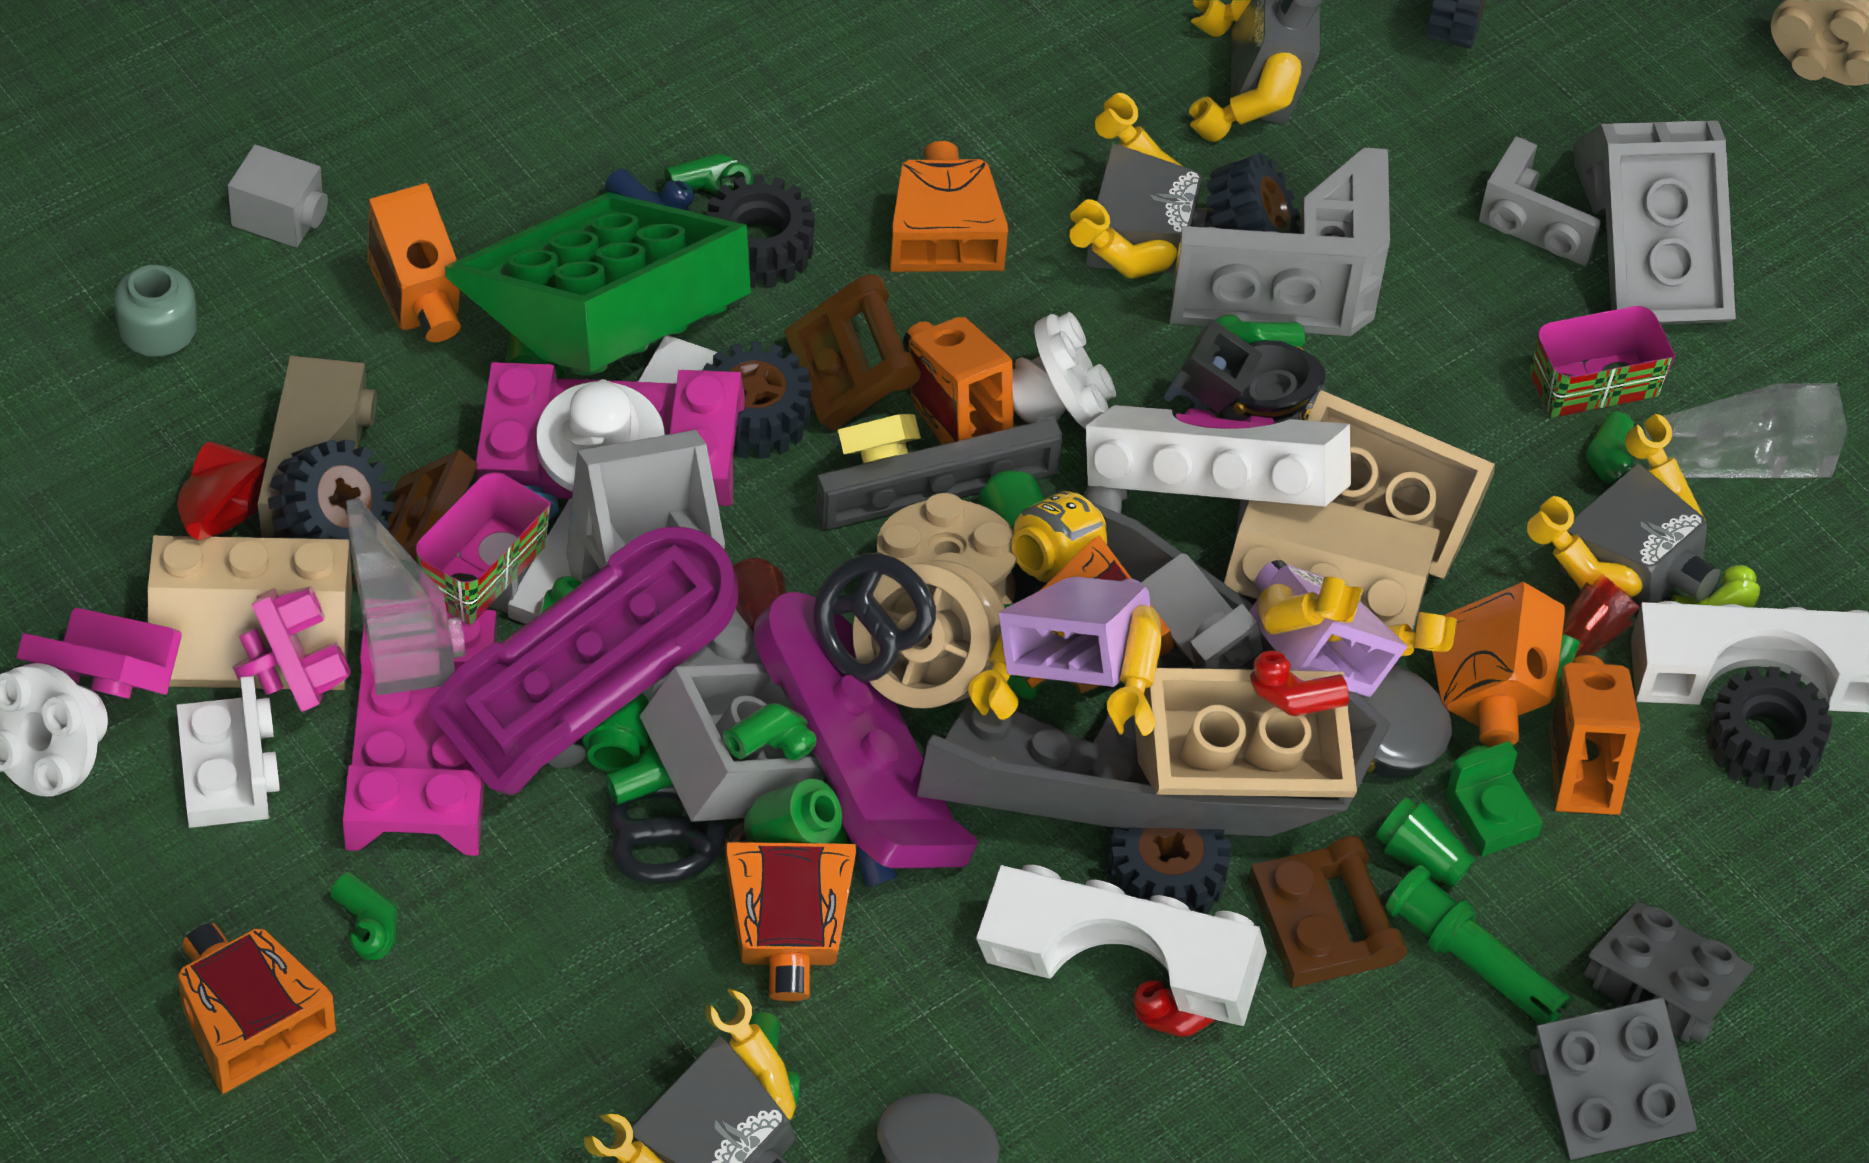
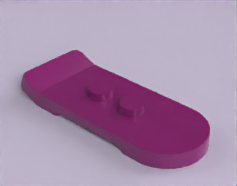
(587, 655)
(859, 744)

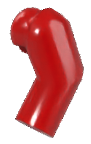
(1290, 693)
(1159, 1011)

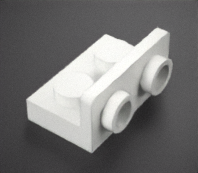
(224, 758)

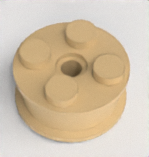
(1824, 38)
(953, 532)
(961, 637)

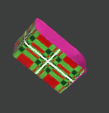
(1602, 338)
(487, 508)

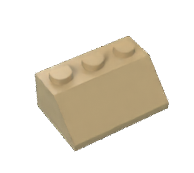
(1409, 476)
(1339, 541)
(209, 592)
(1230, 742)

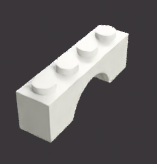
(1268, 463)
(1688, 646)
(1043, 921)

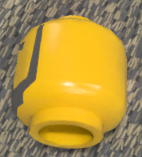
(1054, 533)

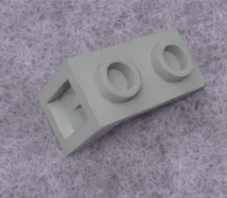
(1519, 211)
(1201, 619)

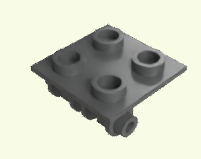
(1670, 962)
(1614, 1078)

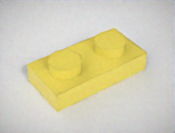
(880, 437)

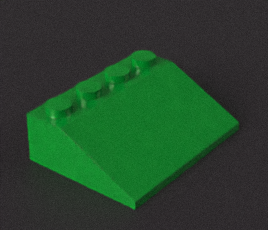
(607, 278)

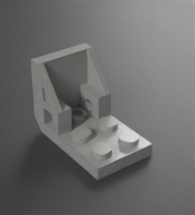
(1663, 216)
(1289, 277)
(642, 488)

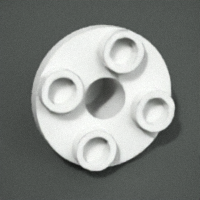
(1060, 376)
(590, 418)
(48, 729)

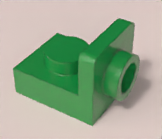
(1491, 799)

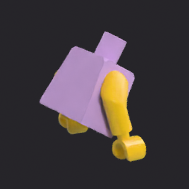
(1328, 629)
(1080, 635)

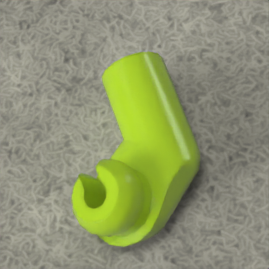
(1738, 588)

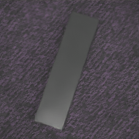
(951, 468)

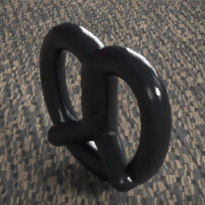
(871, 614)
(662, 830)

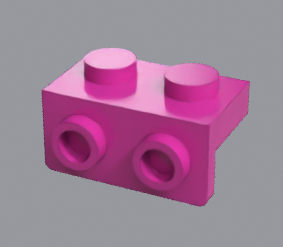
(110, 651)

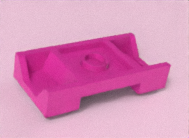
(522, 391)
(407, 768)

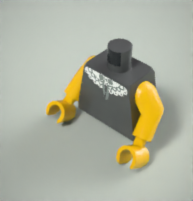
(1270, 60)
(1140, 201)
(1638, 532)
(721, 1110)

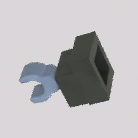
(1215, 369)

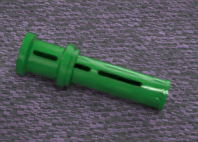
(1454, 929)

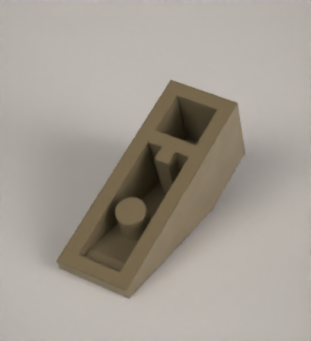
(317, 405)

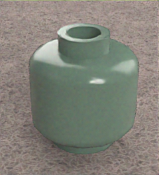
(155, 310)

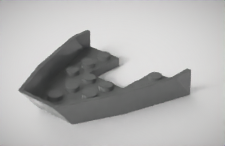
(1056, 775)

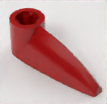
(220, 490)

